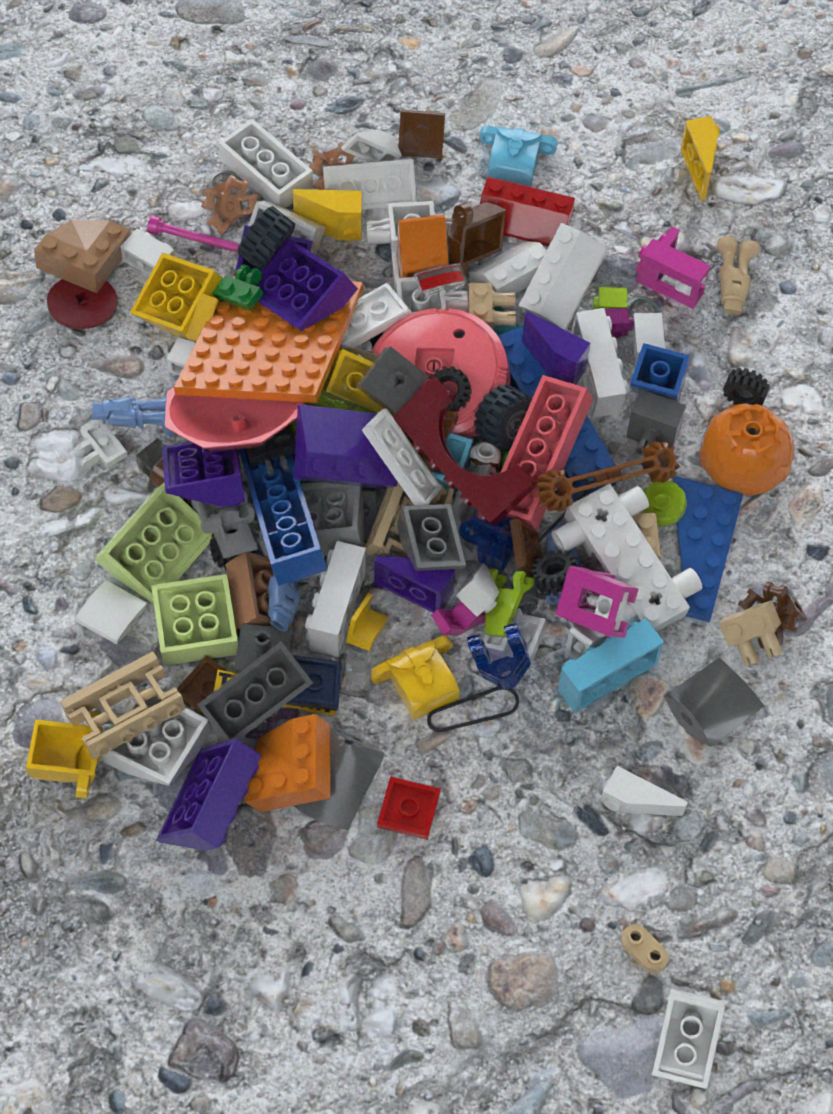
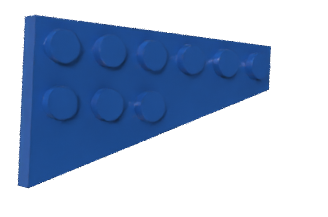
(705, 539)

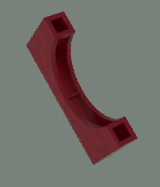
(423, 422)

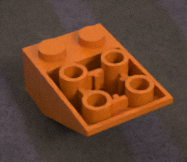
(421, 244)

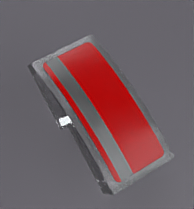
(440, 278)

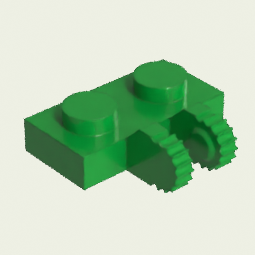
(242, 289)

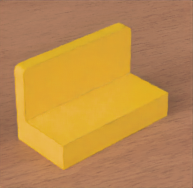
(366, 625)

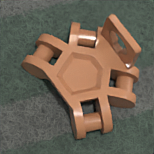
(328, 158)
(227, 205)

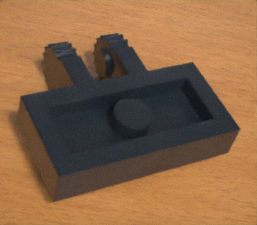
(277, 447)

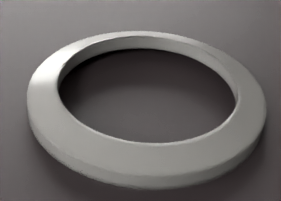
(233, 191)

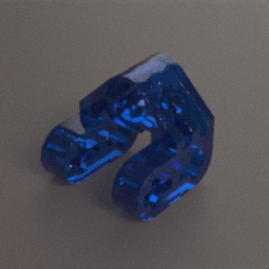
(492, 550)
(493, 670)

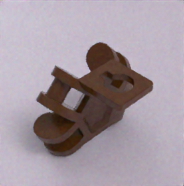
(786, 608)

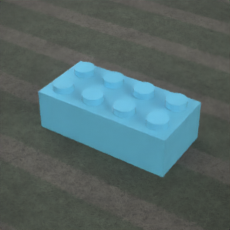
(609, 665)

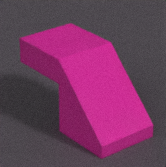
(457, 620)

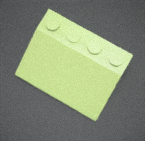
(155, 544)

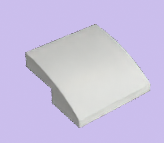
(110, 612)
(532, 630)

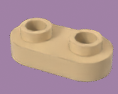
(642, 949)

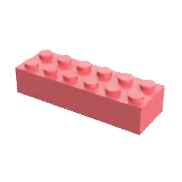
(547, 438)

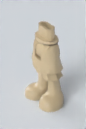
(735, 281)

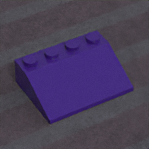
(303, 286)
(336, 449)
(203, 474)
(210, 796)

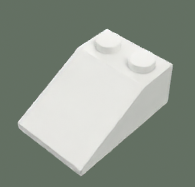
(688, 1038)

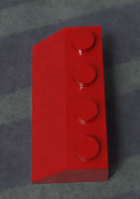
(530, 212)

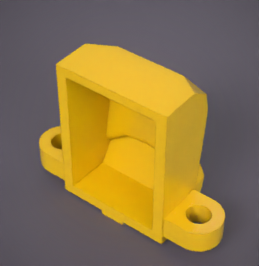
(420, 676)
(60, 754)

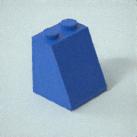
(660, 372)

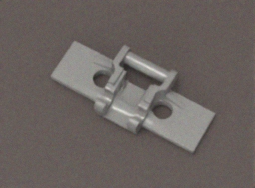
(228, 519)

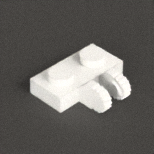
(104, 446)

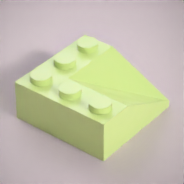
(195, 619)

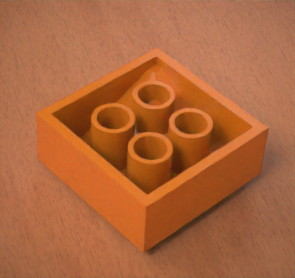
(292, 765)

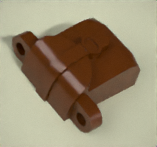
(475, 233)

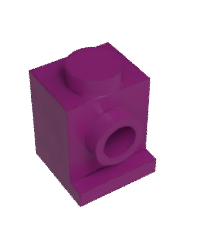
(620, 321)

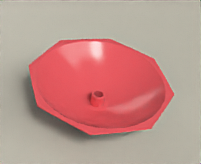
(227, 422)

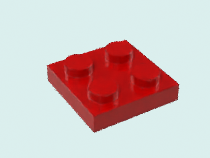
(408, 808)

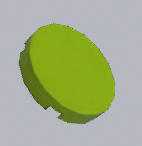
(666, 502)

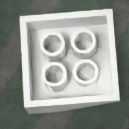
(163, 751)

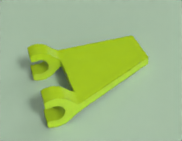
(507, 602)

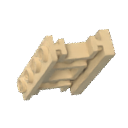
(388, 517)
(114, 689)

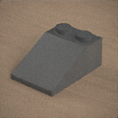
(430, 537)

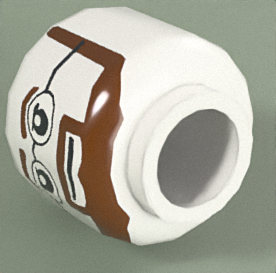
(485, 454)

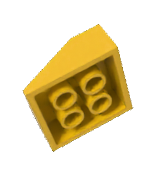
(173, 294)

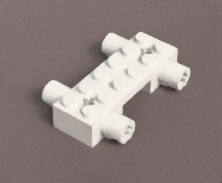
(386, 232)
(627, 554)

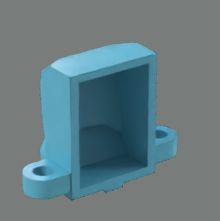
(515, 152)

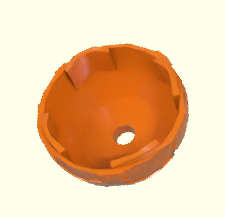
(745, 460)

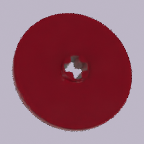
(93, 311)

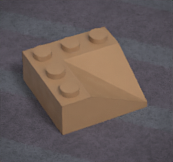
(82, 251)

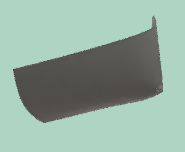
(712, 703)
(350, 777)

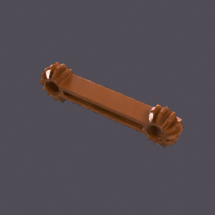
(606, 476)

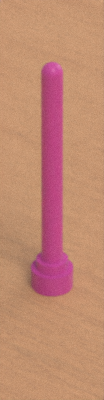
(158, 226)

